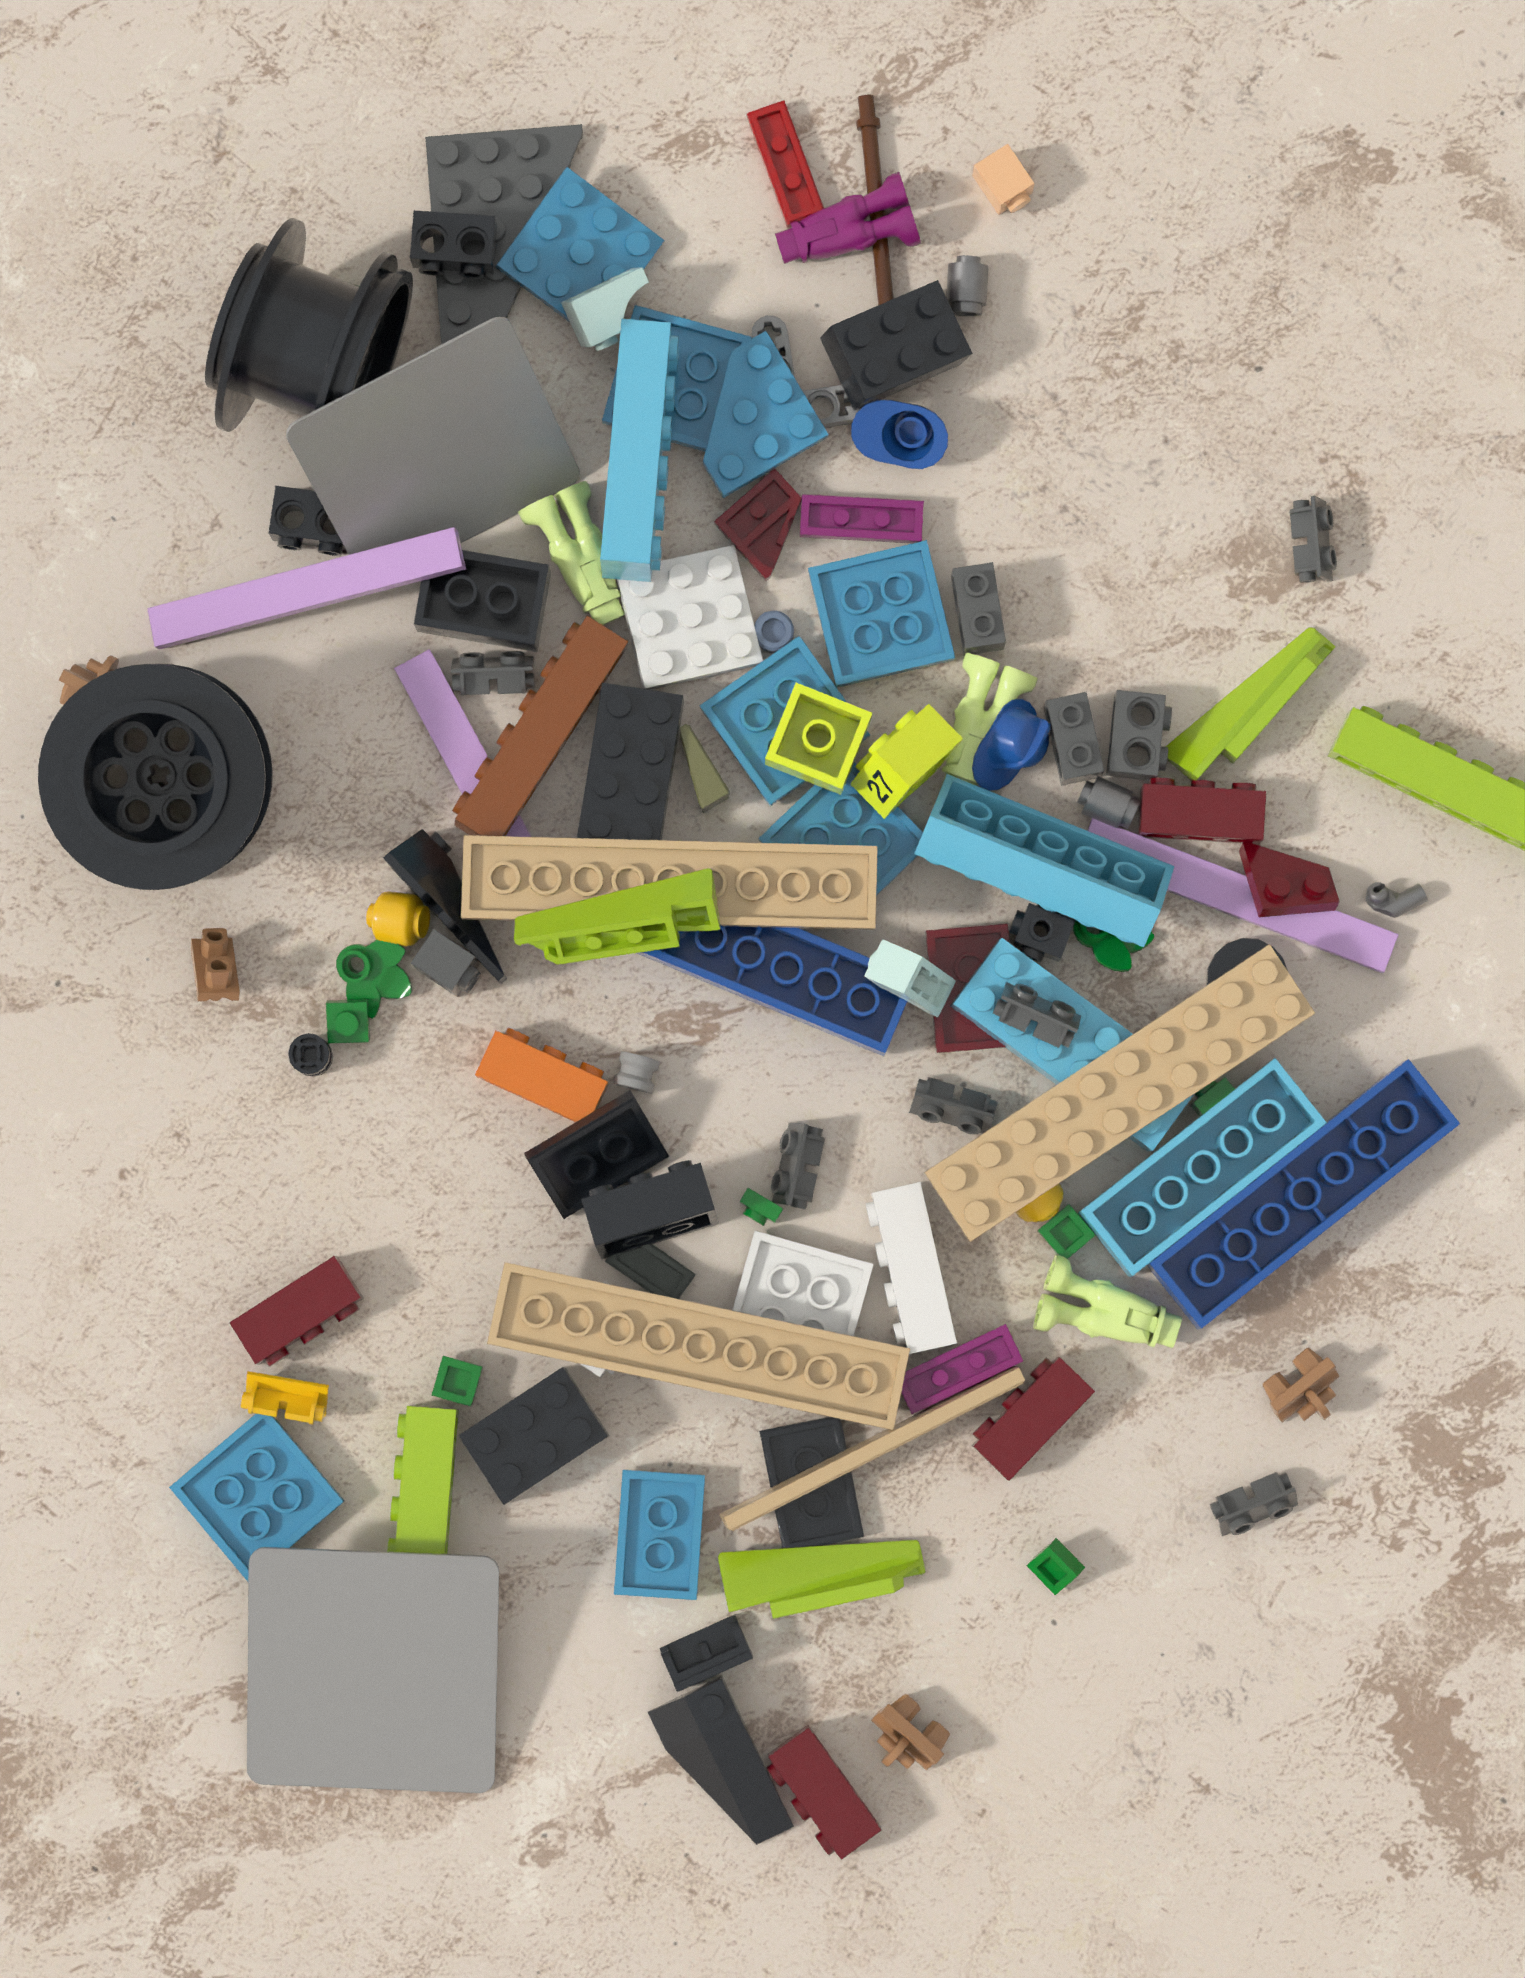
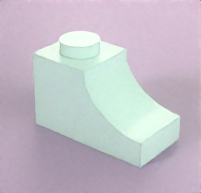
(599, 310)
(909, 977)

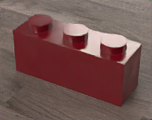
(1201, 811)
(297, 1312)
(1031, 1416)
(822, 1793)

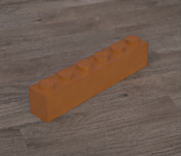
(541, 731)

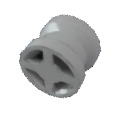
(636, 1072)

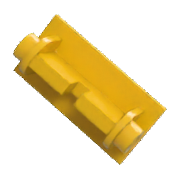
(300, 1399)

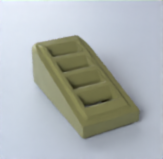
(706, 780)

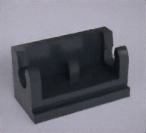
(706, 1653)

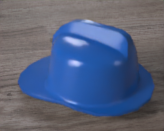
(899, 434)
(1012, 743)

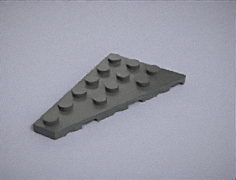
(498, 177)

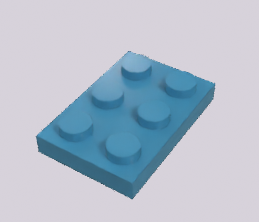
(659, 1534)

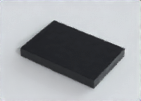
(596, 1152)
(826, 1513)

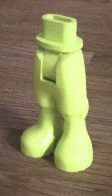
(578, 557)
(972, 719)
(1111, 1313)

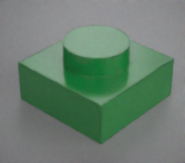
(348, 1021)
(1211, 1095)
(760, 1208)
(1066, 1232)
(457, 1381)
(1055, 1566)

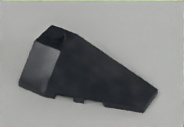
(433, 877)
(718, 1752)

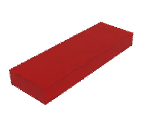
(785, 162)

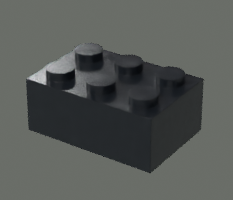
(896, 345)
(487, 603)
(649, 1209)
(533, 1435)

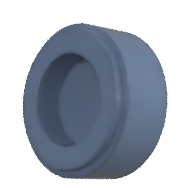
(773, 631)

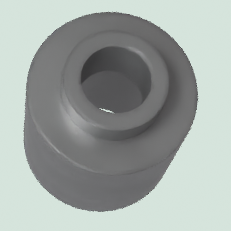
(967, 285)
(1108, 803)

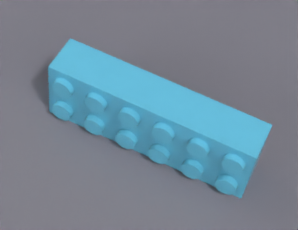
(636, 448)
(1045, 860)
(1094, 1037)
(1202, 1167)

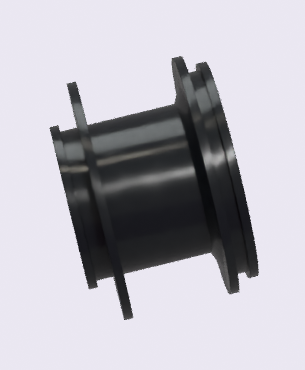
(302, 333)
(94, 816)

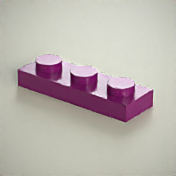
(861, 519)
(959, 1368)

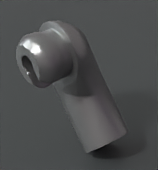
(1394, 903)

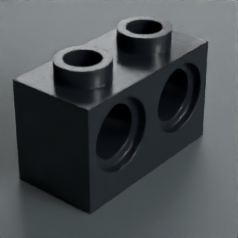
(455, 231)
(310, 531)

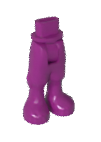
(842, 225)

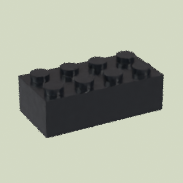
(630, 764)

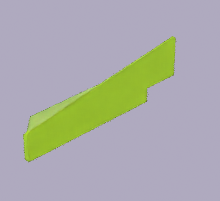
(1248, 708)
(623, 920)
(817, 1576)

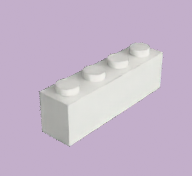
(912, 1267)

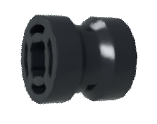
(316, 1059)

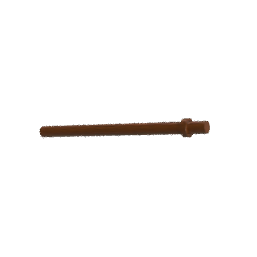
(868, 126)

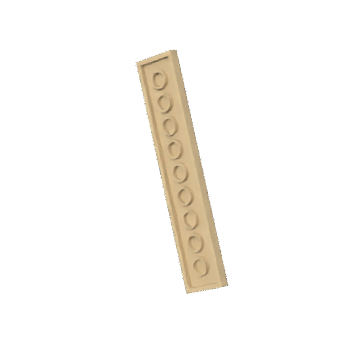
(752, 880)
(1119, 1093)
(698, 1346)

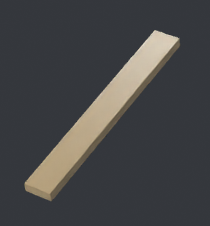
(871, 1448)

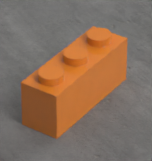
(542, 1076)

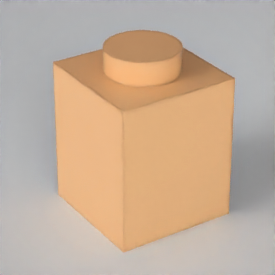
(1004, 180)

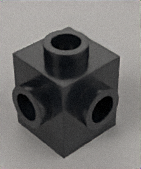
(1036, 947)

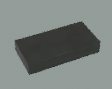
(653, 1270)

